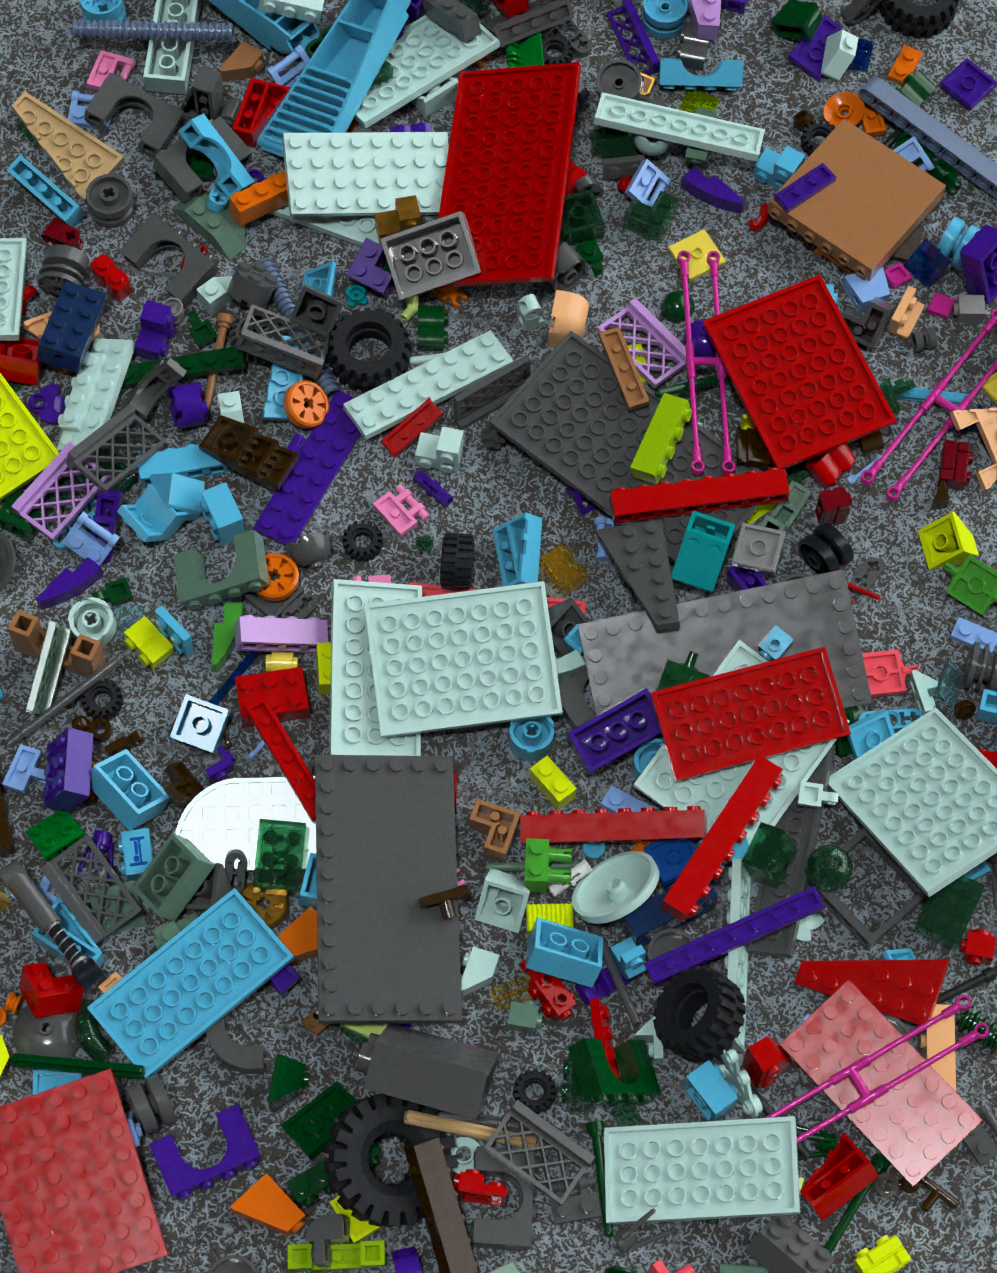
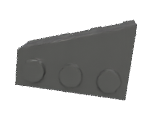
(204, 95)

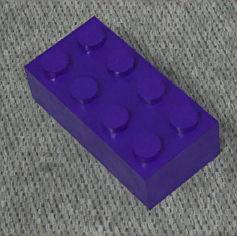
(614, 731)

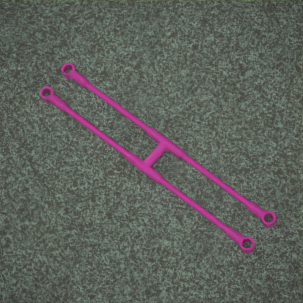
(691, 361)
(933, 397)
(852, 1070)

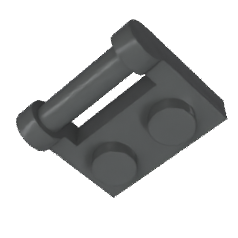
(978, 1141)

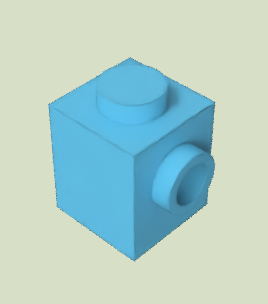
(774, 644)

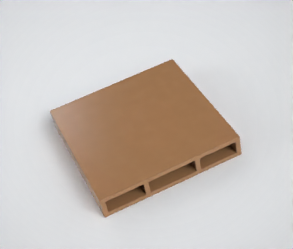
(868, 207)

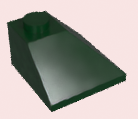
(287, 1081)

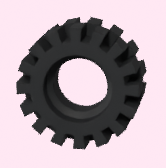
(558, 43)
(812, 130)
(362, 529)
(106, 711)
(544, 1081)

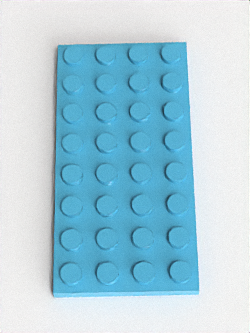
(190, 983)

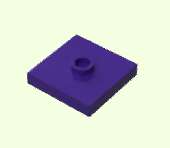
(968, 84)

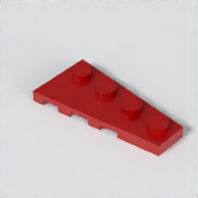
(603, 1031)

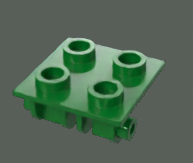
(525, 53)
(54, 833)

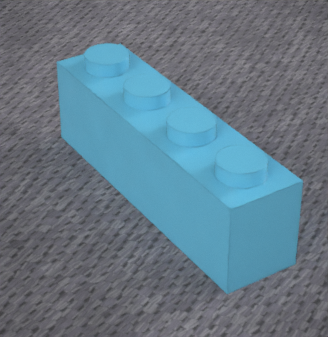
(46, 191)
(185, 461)

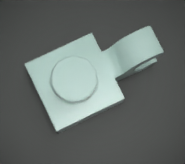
(812, 795)

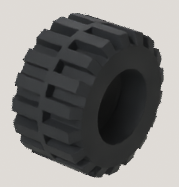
(457, 561)

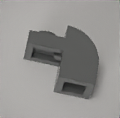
(323, 1232)

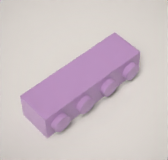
(279, 634)

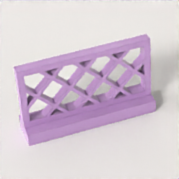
(656, 334)
(44, 484)

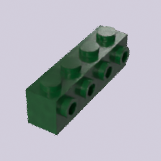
(313, 1182)

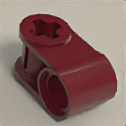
(61, 233)

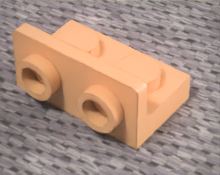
(906, 314)

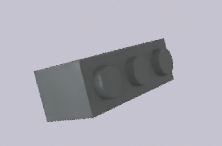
(453, 17)

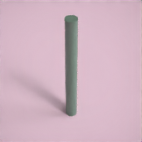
(520, 866)

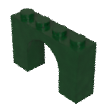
(599, 1082)

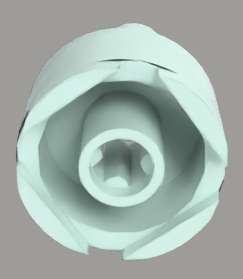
(88, 612)

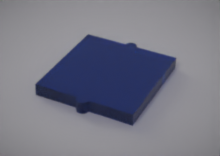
(927, 263)

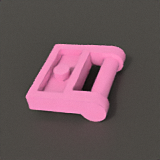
(107, 63)

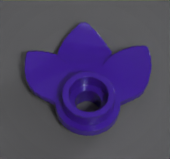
(52, 404)

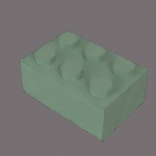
(173, 877)

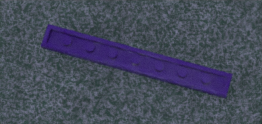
(734, 935)

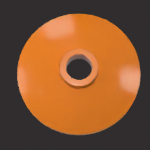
(842, 103)

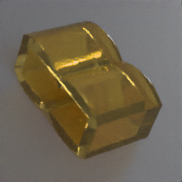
(563, 570)

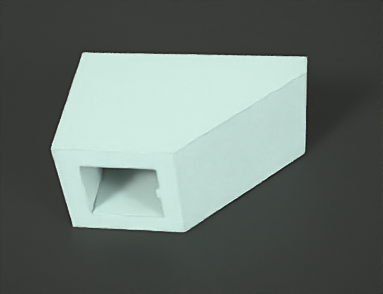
(479, 970)

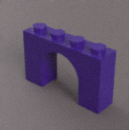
(239, 1155)

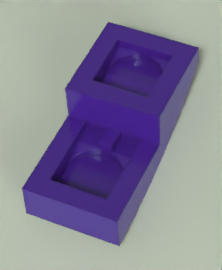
(602, 987)

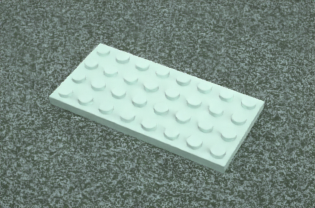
(420, 62)
(363, 171)
(352, 688)
(702, 1170)

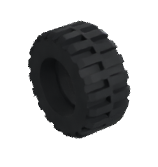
(918, 19)
(363, 326)
(716, 1027)

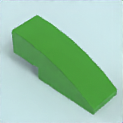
(224, 635)

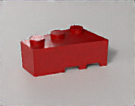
(838, 1179)

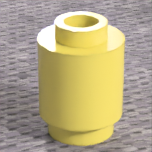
(281, 661)

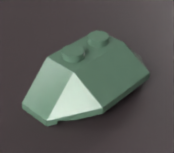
(216, 228)

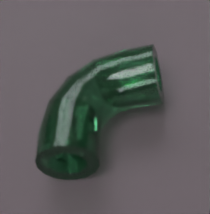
(89, 1035)

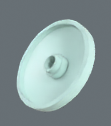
(615, 887)

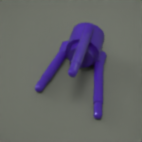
(103, 842)

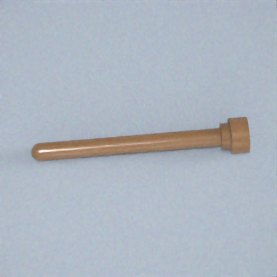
(224, 322)

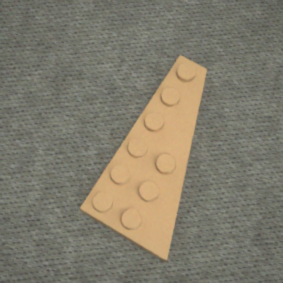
(69, 147)

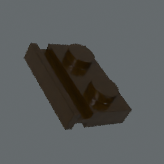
(750, 449)

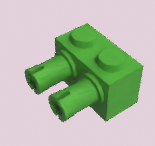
(537, 873)

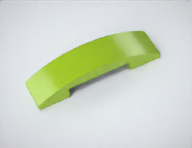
(343, 1256)

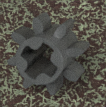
(492, 438)

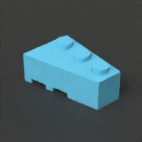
(519, 549)
(73, 929)

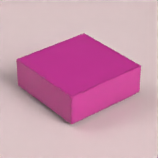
(897, 275)
(941, 305)

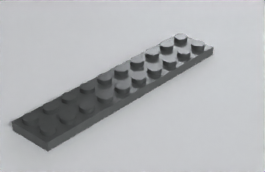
(802, 827)

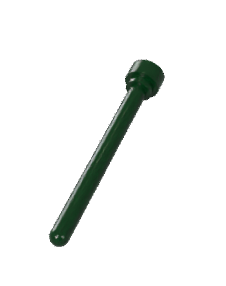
(685, 386)
(595, 1130)
(880, 1165)

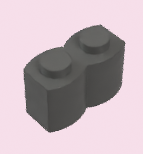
(693, 50)

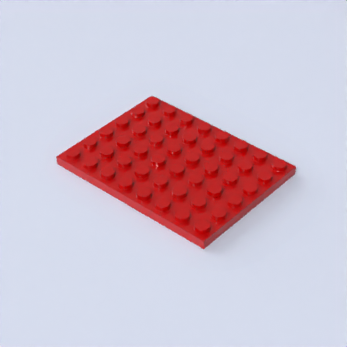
(799, 372)
(75, 1182)

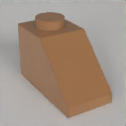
(242, 63)

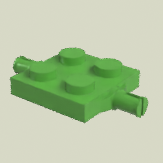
(973, 584)

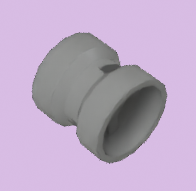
(177, 309)

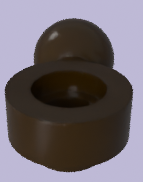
(82, 723)
(896, 1185)

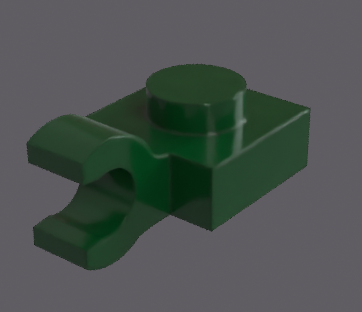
(946, 173)
(592, 255)
(201, 332)
(116, 592)

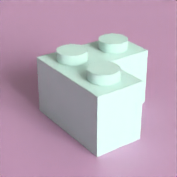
(440, 451)

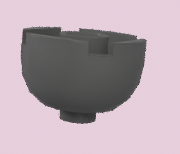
(310, 549)

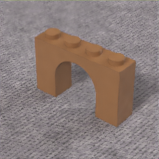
(28, 638)

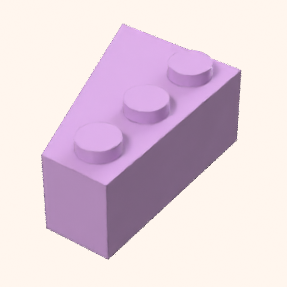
(705, 18)

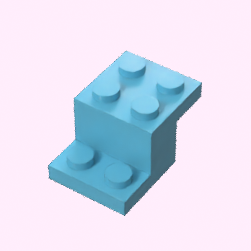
(152, 518)

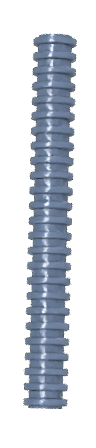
(152, 30)
(286, 305)

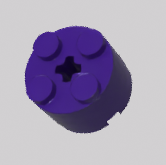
(187, 406)

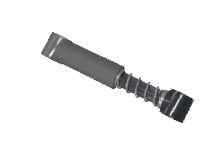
(48, 922)

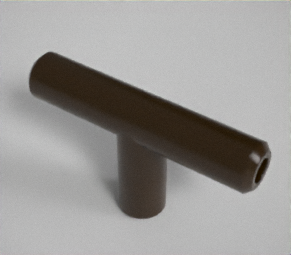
(936, 1192)

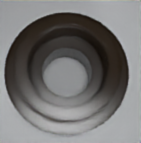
(802, 118)
(964, 709)

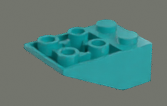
(702, 551)

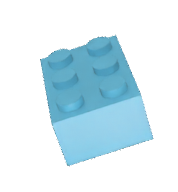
(128, 789)
(564, 952)

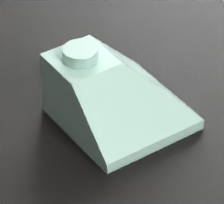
(502, 901)

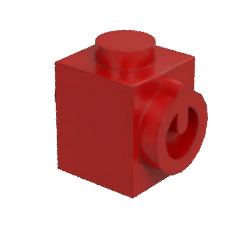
(978, 947)

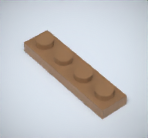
(624, 368)

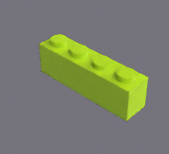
(661, 438)

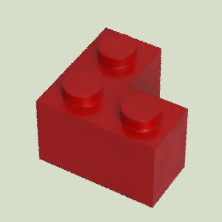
(47, 994)

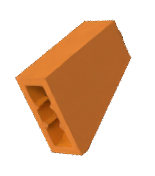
(301, 936)
(270, 1207)

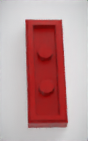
(411, 427)

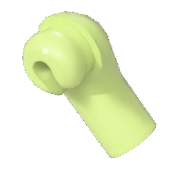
(412, 308)

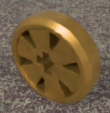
(275, 913)

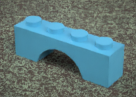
(727, 74)
(202, 136)

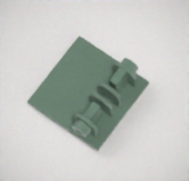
(125, 908)

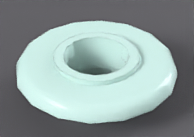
(464, 1143)

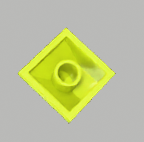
(947, 541)

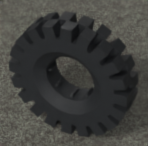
(349, 1161)

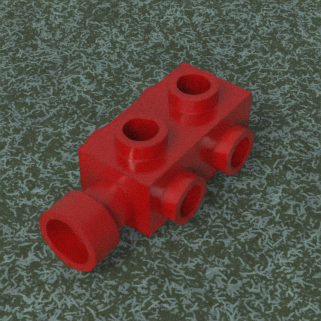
(548, 994)

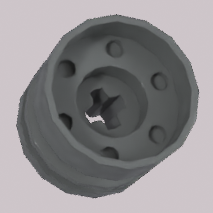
(61, 265)
(981, 667)

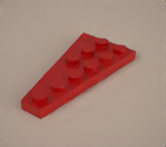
(893, 986)

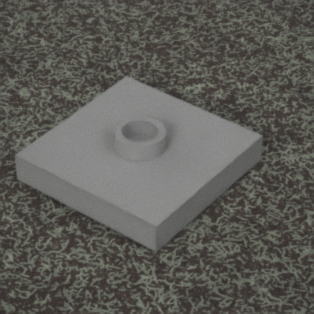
(758, 548)

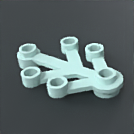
(750, 1102)

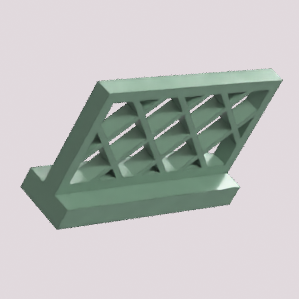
(49, 668)

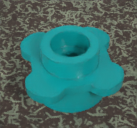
(356, 290)

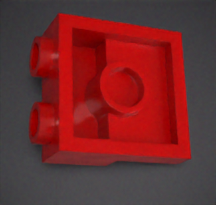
(472, 1189)

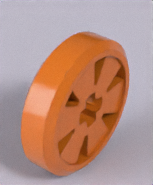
(294, 406)
(287, 574)

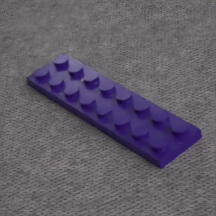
(311, 476)

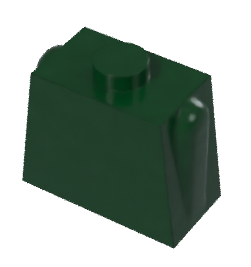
(797, 20)

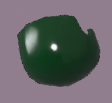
(673, 306)

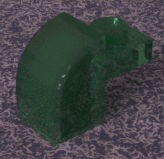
(890, 392)

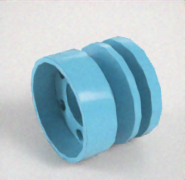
(103, 10)

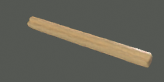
(462, 1128)

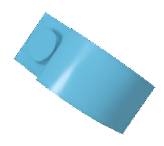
(629, 958)

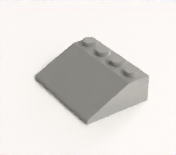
(431, 255)

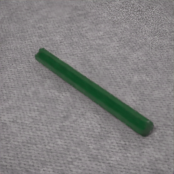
(76, 1065)

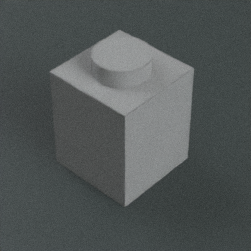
(969, 309)

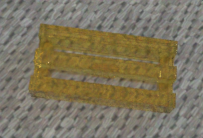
(494, 990)

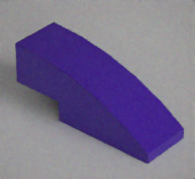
(712, 191)
(107, 515)
(70, 584)

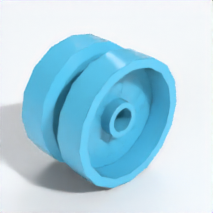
(664, 17)
(954, 240)

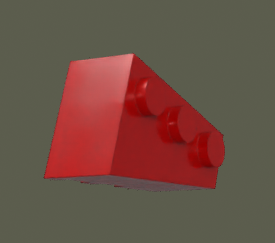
(257, 109)
(766, 1062)

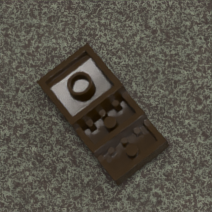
(249, 452)

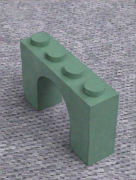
(248, 574)

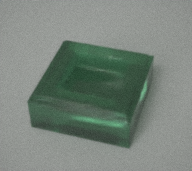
(626, 1115)

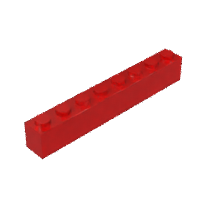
(699, 495)
(615, 826)
(721, 839)

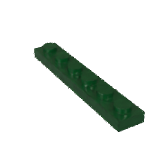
(195, 364)

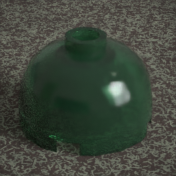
(828, 868)

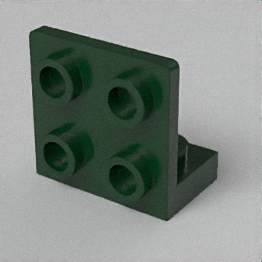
(19, 526)

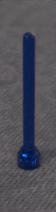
(229, 683)

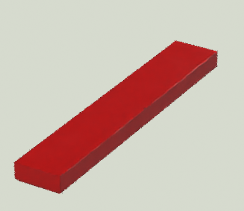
(284, 754)

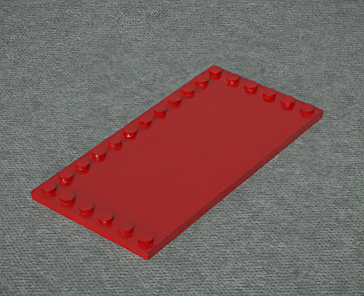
(511, 167)

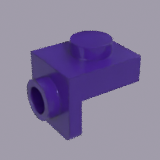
(221, 769)

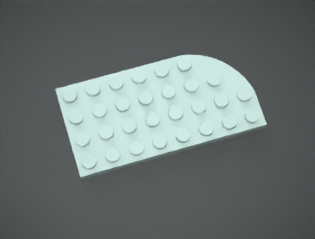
(229, 817)

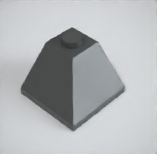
(316, 310)
(563, 619)
(211, 890)

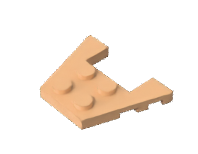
(987, 424)

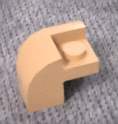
(567, 315)

